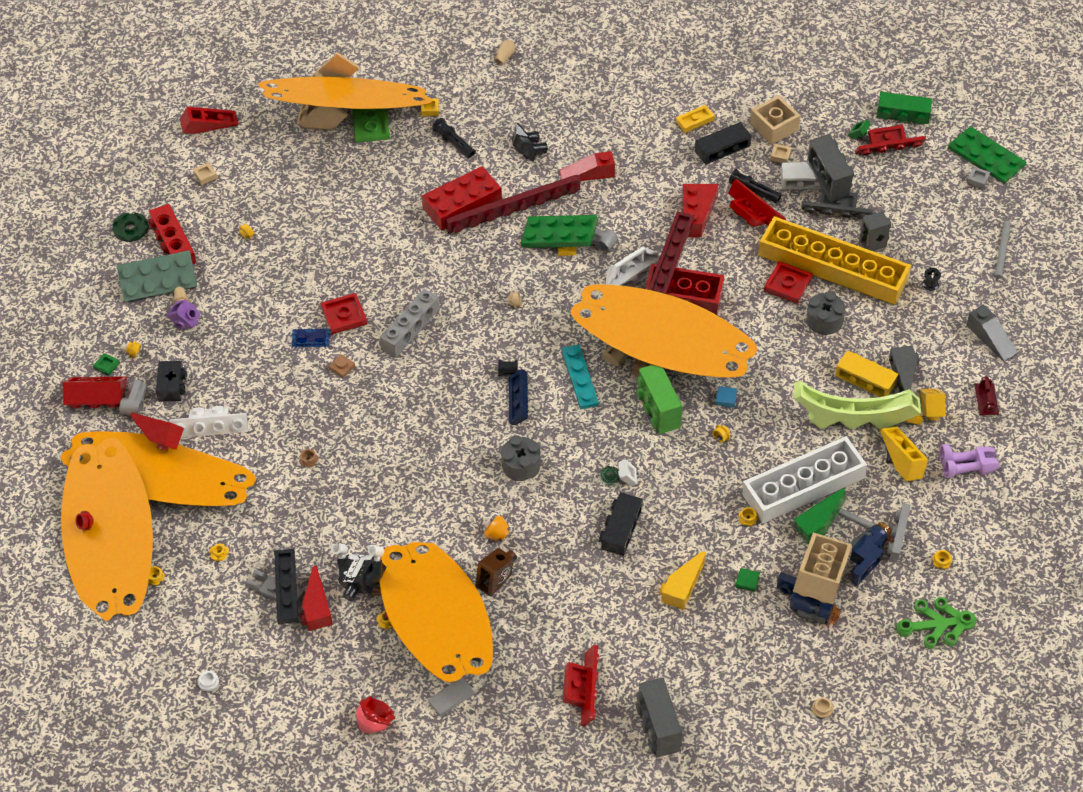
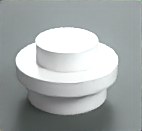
(208, 681)

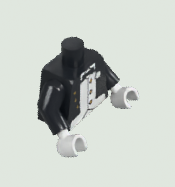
(359, 572)

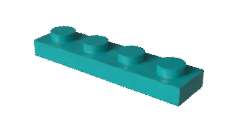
(580, 376)

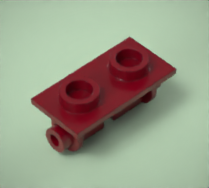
(986, 397)

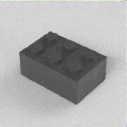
(830, 167)
(659, 717)

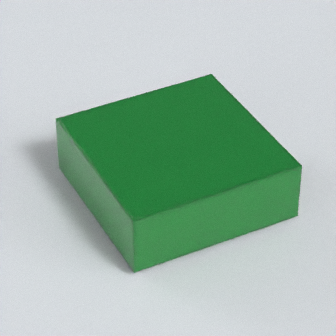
(106, 364)
(747, 579)

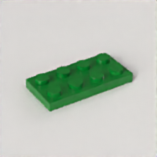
(987, 154)
(559, 231)

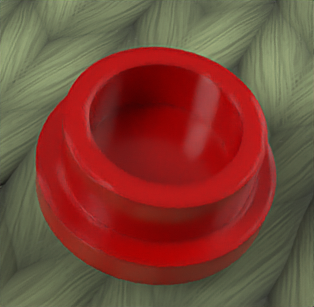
(84, 520)

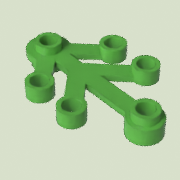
(938, 622)

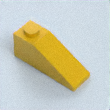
(904, 454)
(682, 582)

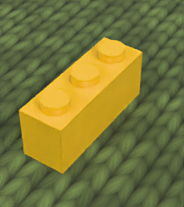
(866, 374)

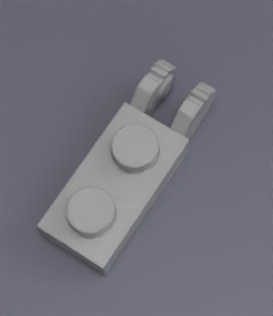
(268, 588)

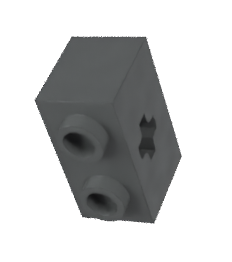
(875, 231)

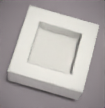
(627, 473)

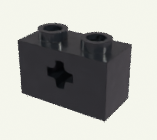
(170, 381)

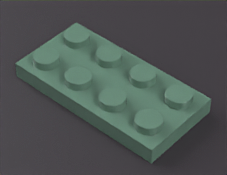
(156, 275)

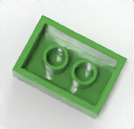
(659, 399)

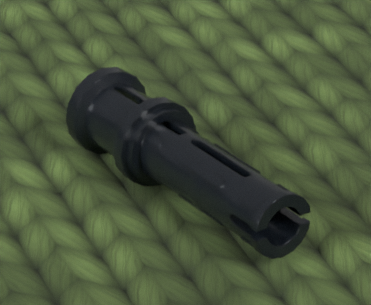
(449, 133)
(754, 186)

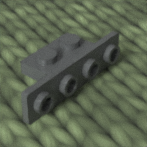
(845, 206)

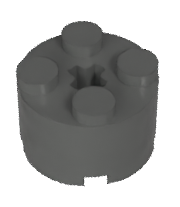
(825, 313)
(521, 458)

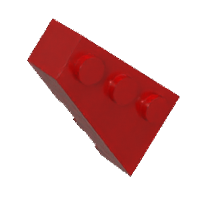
(699, 201)

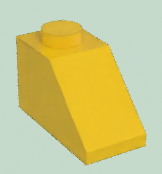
(933, 403)

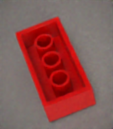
(461, 195)
(695, 287)

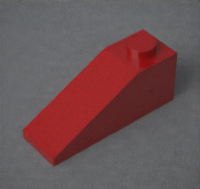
(200, 120)
(592, 167)
(158, 431)
(315, 604)

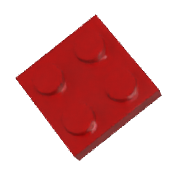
(788, 282)
(343, 313)

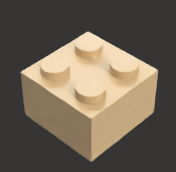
(775, 119)

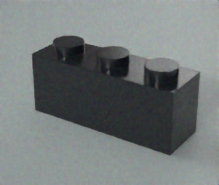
(722, 143)
(621, 523)

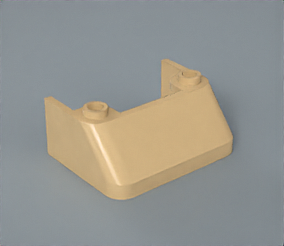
(327, 117)

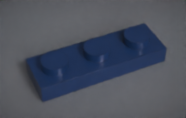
(518, 397)

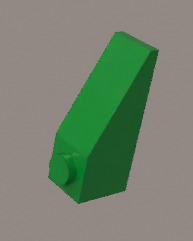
(819, 517)

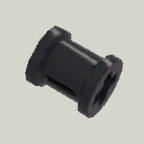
(926, 282)
(507, 367)

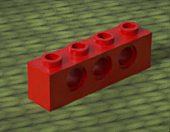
(169, 231)

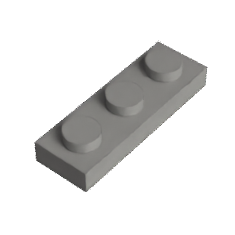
(898, 532)

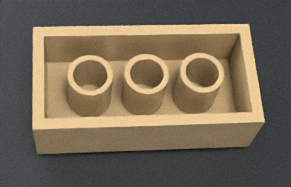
(822, 568)

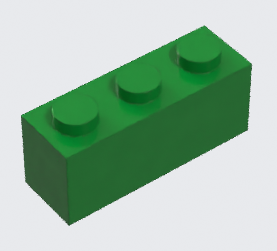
(904, 107)

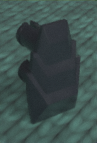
(524, 143)

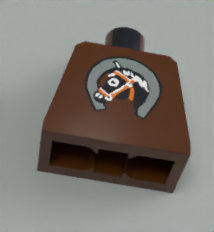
(498, 567)

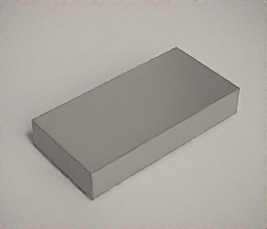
(450, 697)

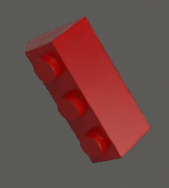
(94, 391)

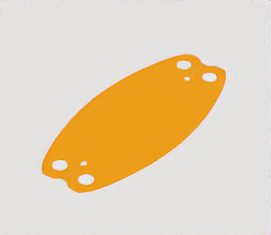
(344, 92)
(664, 330)
(174, 475)
(121, 538)
(436, 610)

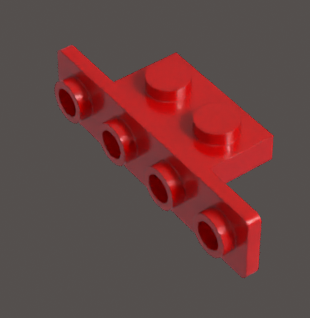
(888, 137)
(751, 206)
(581, 685)

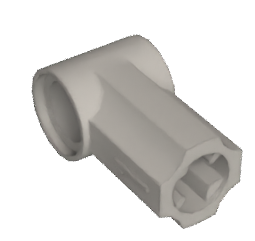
(604, 239)
(134, 398)

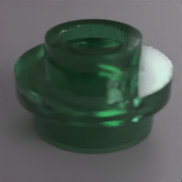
(609, 479)

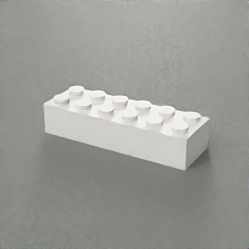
(804, 479)

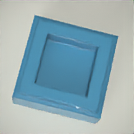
(726, 396)

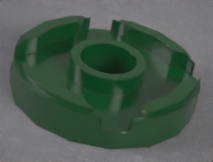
(129, 235)

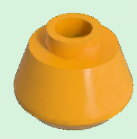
(497, 529)

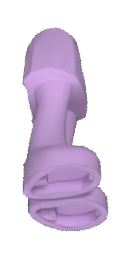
(983, 456)

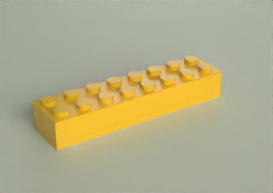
(835, 260)

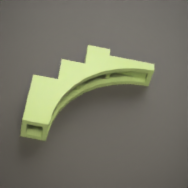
(855, 412)

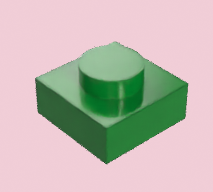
(859, 129)

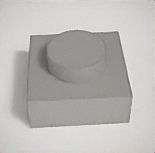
(978, 177)

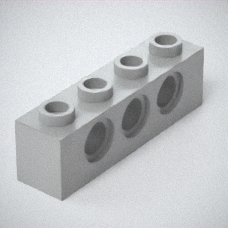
(409, 323)

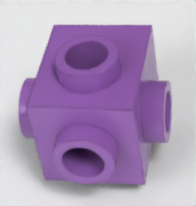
(183, 314)

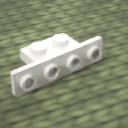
(212, 422)

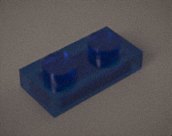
(310, 338)

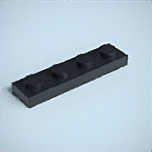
(286, 586)

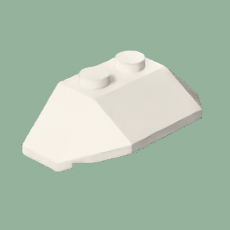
(632, 268)

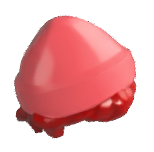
(373, 715)

